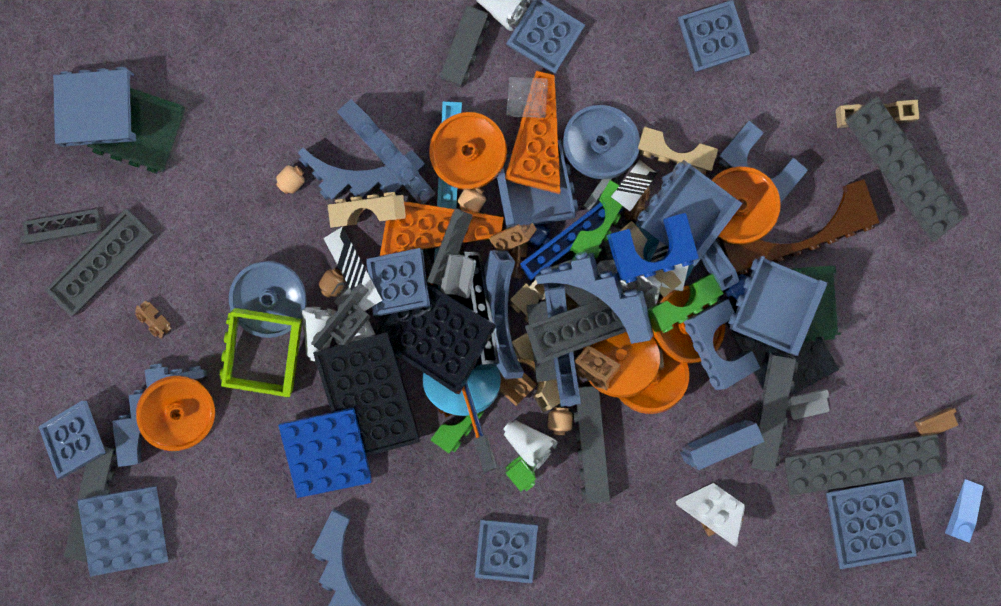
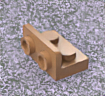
(512, 237)
(596, 367)
(516, 388)

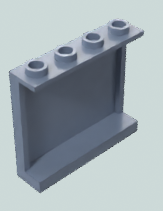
(92, 107)
(701, 199)
(533, 205)
(777, 305)

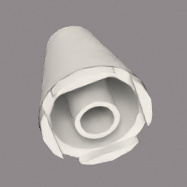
(506, 11)
(313, 322)
(529, 443)

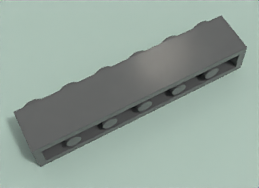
(773, 410)
(592, 446)
(94, 483)

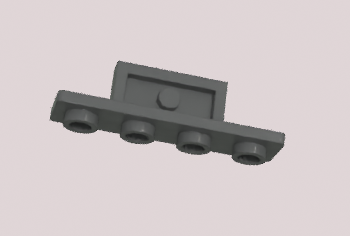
(345, 321)

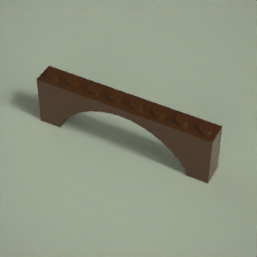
(853, 213)

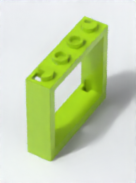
(228, 354)

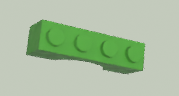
(590, 240)
(701, 293)
(448, 435)
(520, 474)

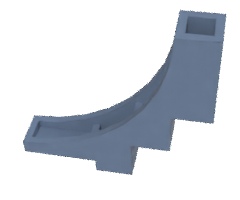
(386, 151)
(362, 182)
(717, 262)
(584, 274)
(498, 276)
(564, 364)
(126, 431)
(330, 548)

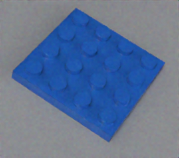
(325, 452)

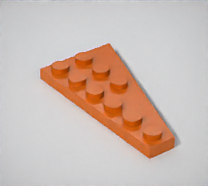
(536, 149)
(426, 227)

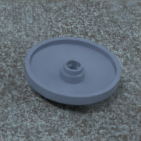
(601, 142)
(271, 290)

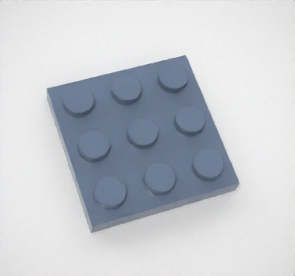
(545, 35)
(713, 36)
(399, 281)
(72, 439)
(506, 551)

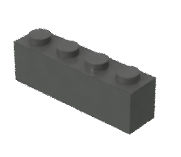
(464, 45)

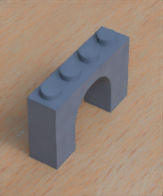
(736, 156)
(701, 330)

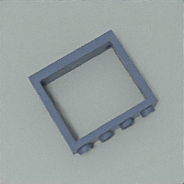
(721, 444)

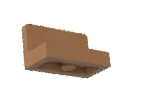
(937, 422)

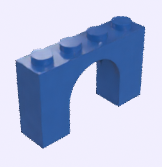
(680, 250)

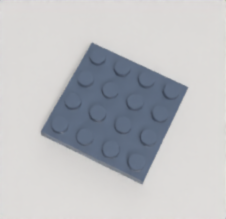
(871, 524)
(122, 530)

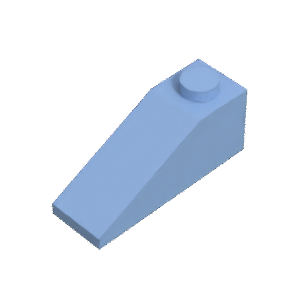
(965, 511)

